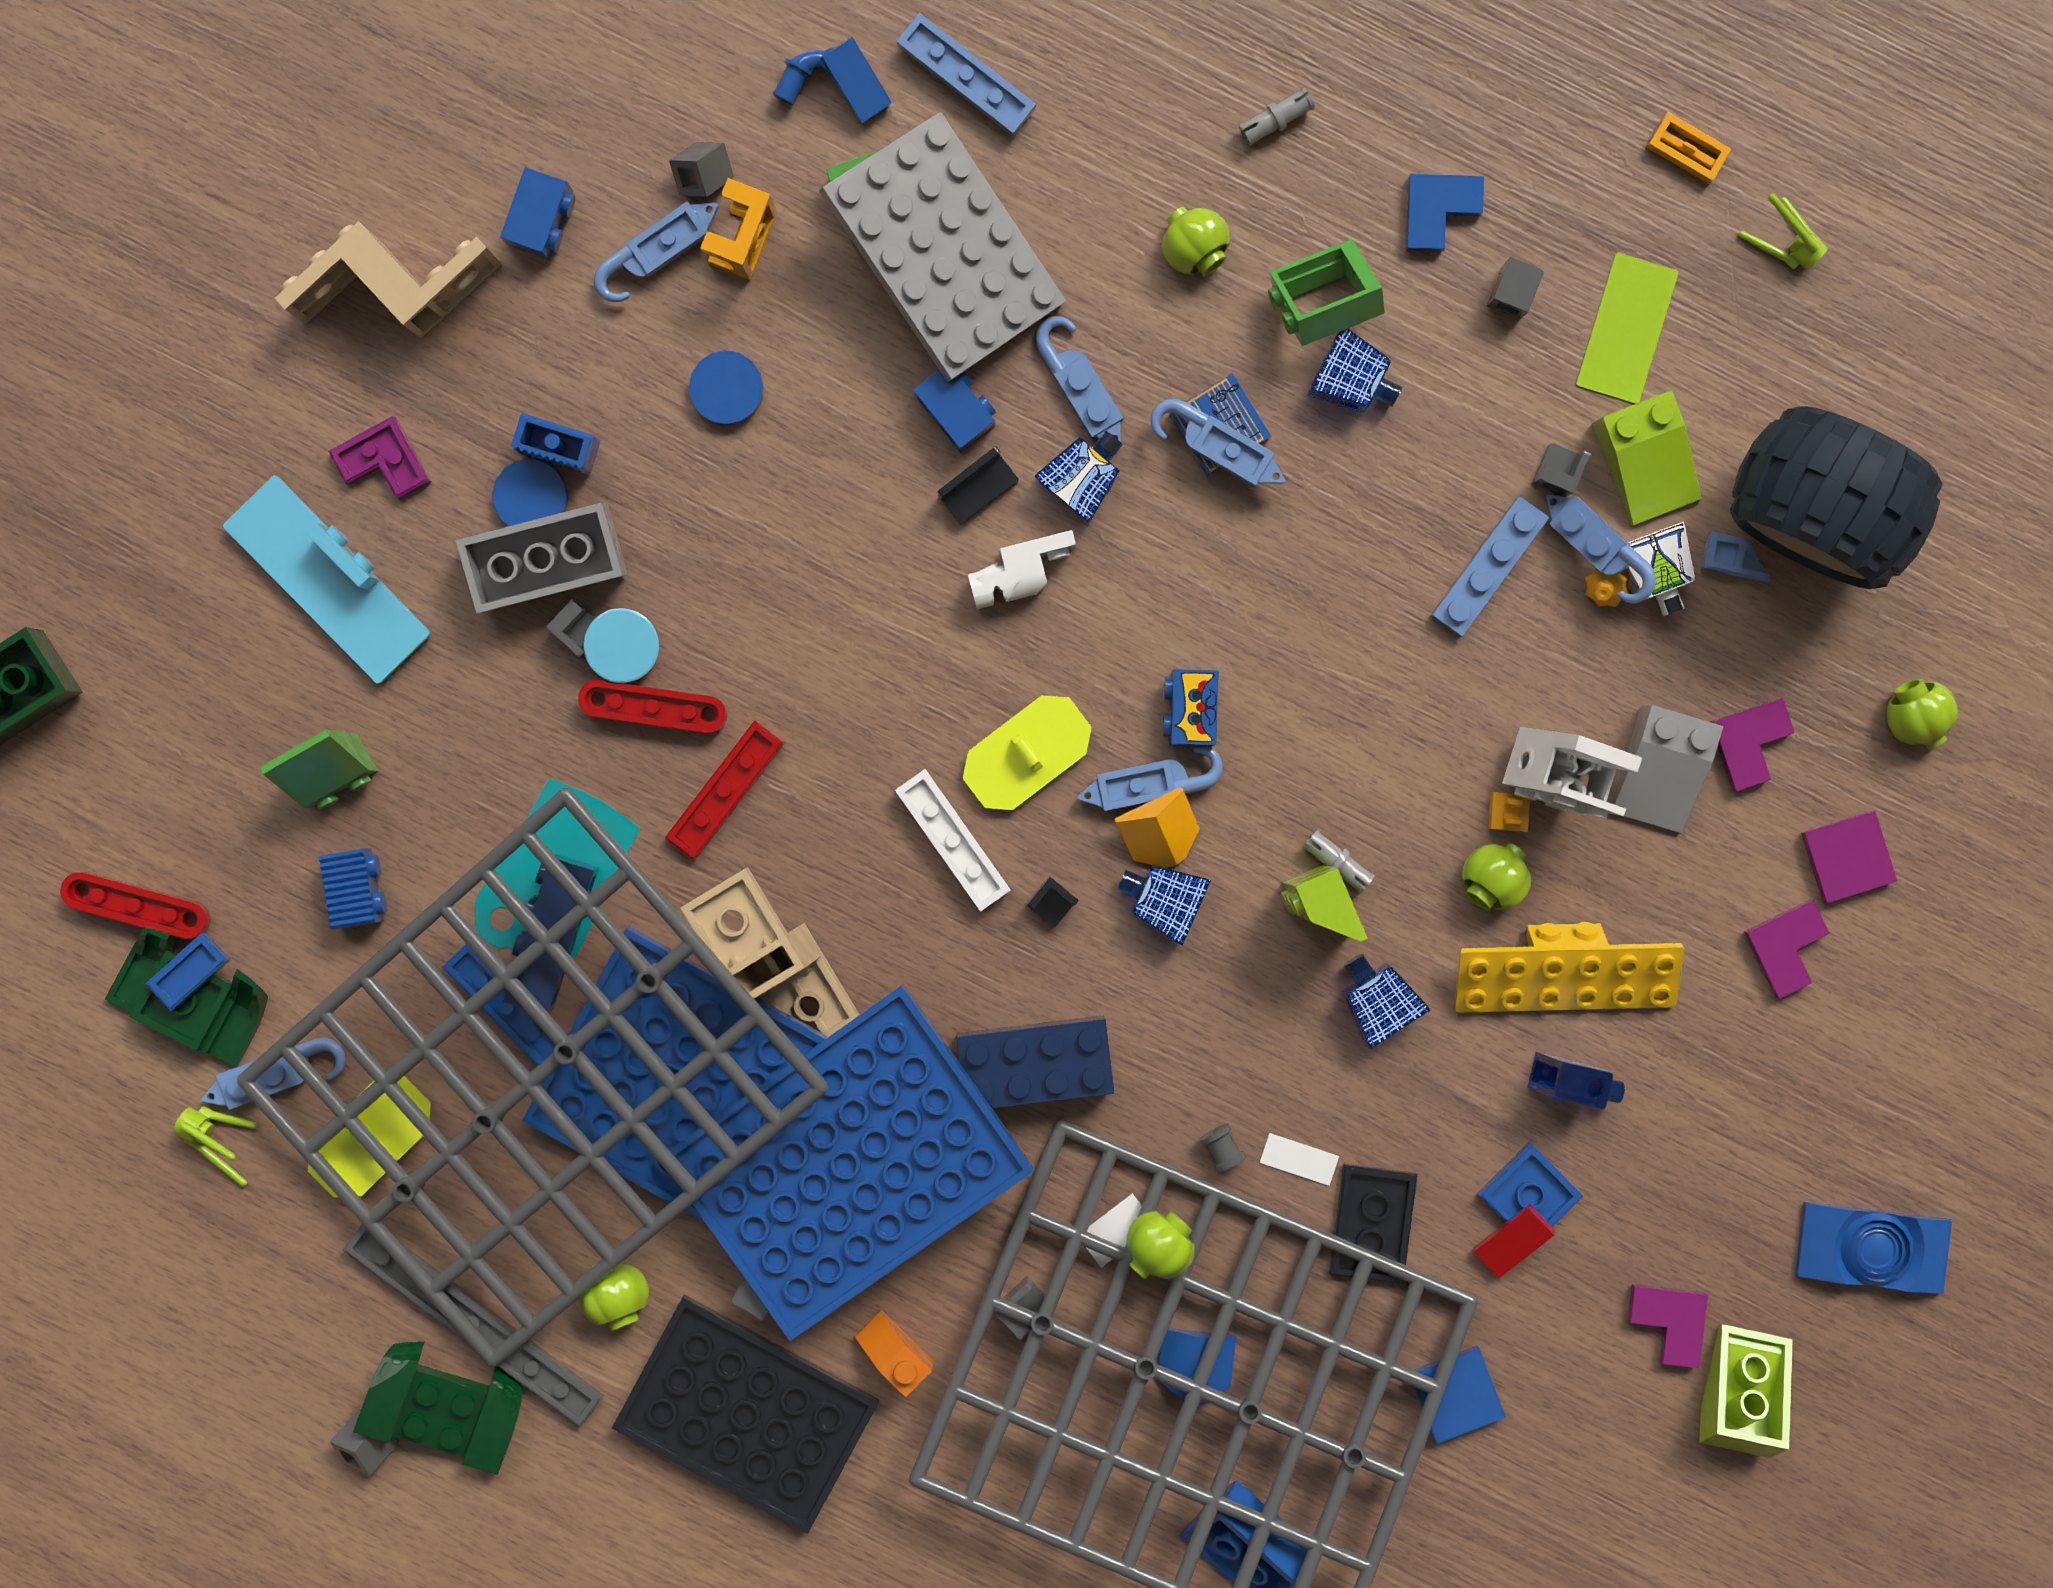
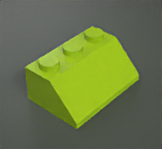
(1324, 900)

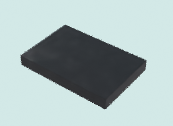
(1374, 1214)

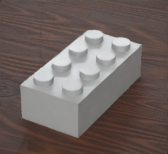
(541, 557)

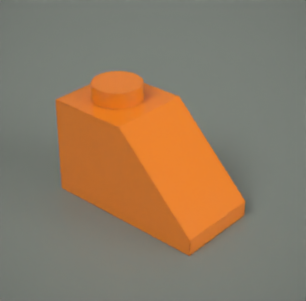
(894, 1353)

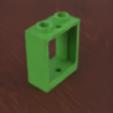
(1316, 271)

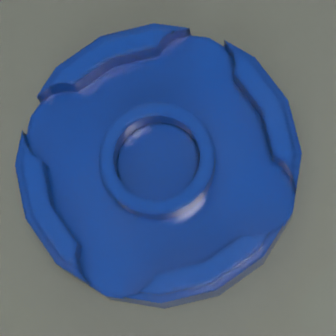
(726, 388)
(529, 492)

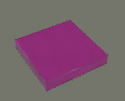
(1849, 856)

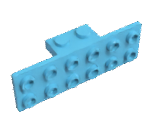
(327, 579)

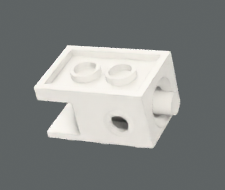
(1552, 767)

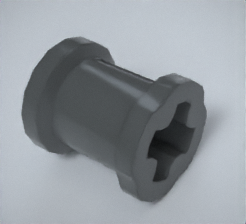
(1222, 1147)

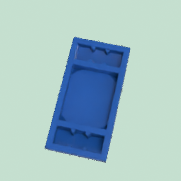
(1873, 1248)

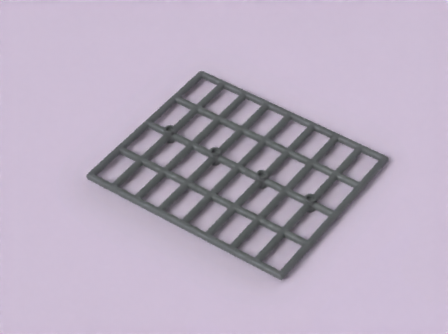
(567, 1050)
(1145, 1368)

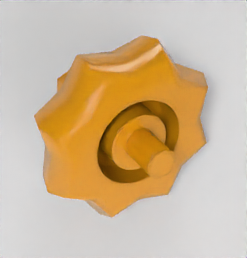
(1605, 588)

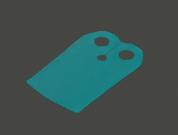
(563, 837)

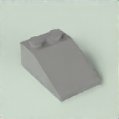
(1672, 769)

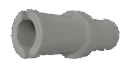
(1276, 116)
(1333, 856)

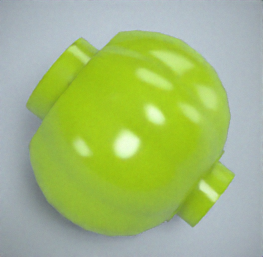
(1195, 241)
(1922, 713)
(1496, 876)
(1160, 1245)
(616, 1297)

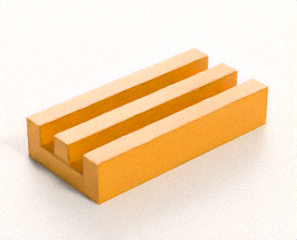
(1681, 160)

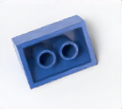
(1230, 1540)

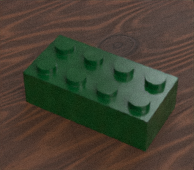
(31, 681)

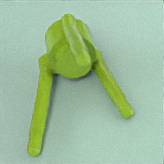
(1805, 247)
(196, 1131)

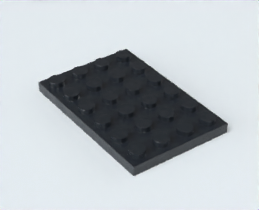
(745, 1413)

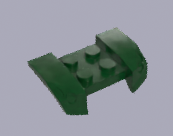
(214, 1020)
(441, 1408)

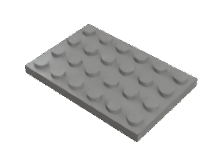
(942, 246)

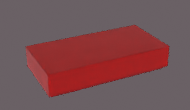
(1514, 1241)

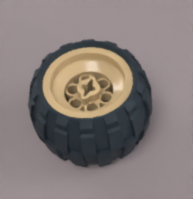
(1836, 497)

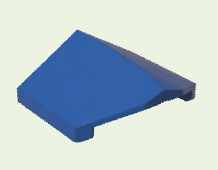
(1182, 1354)

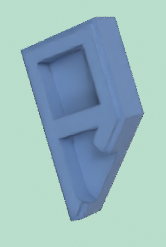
(1733, 557)

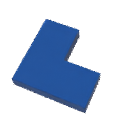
(1432, 199)

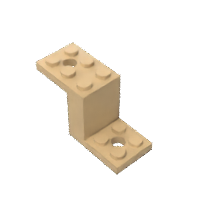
(364, 256)
(766, 957)

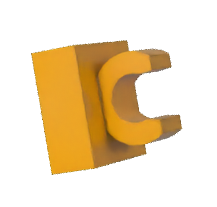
(1508, 812)

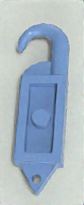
(657, 246)
(1079, 383)
(1220, 444)
(1599, 543)
(1150, 781)
(276, 1078)

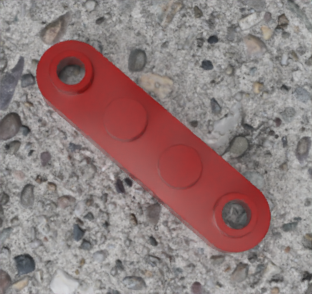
(652, 706)
(134, 904)

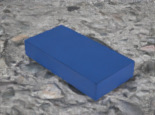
(855, 80)
(188, 971)

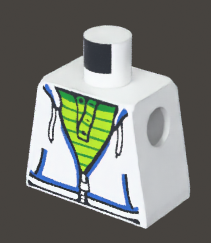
(1671, 560)

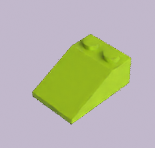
(1649, 457)
(1748, 1393)

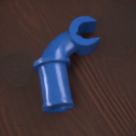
(796, 72)

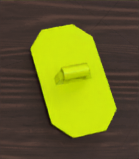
(1027, 752)
(389, 1128)

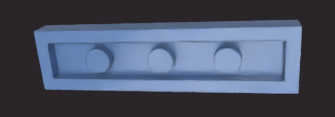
(966, 74)
(1489, 566)

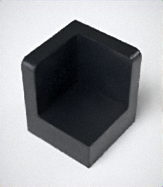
(1052, 901)

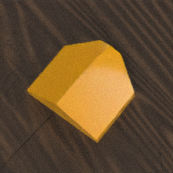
(1160, 830)

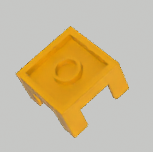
(758, 216)

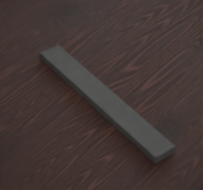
(528, 1364)

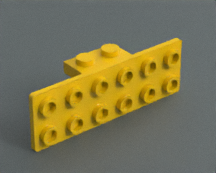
(1568, 971)

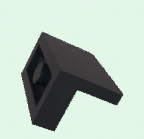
(977, 486)

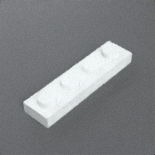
(952, 840)

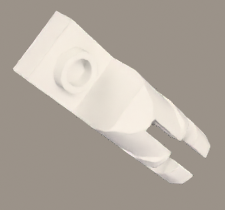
(1021, 570)

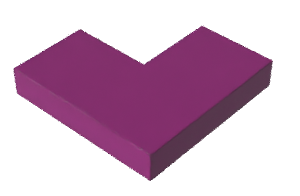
(385, 449)
(1742, 740)
(1777, 943)
(1680, 1314)

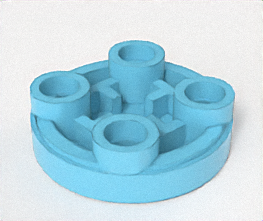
(621, 645)

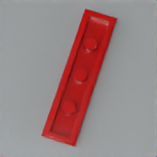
(724, 790)

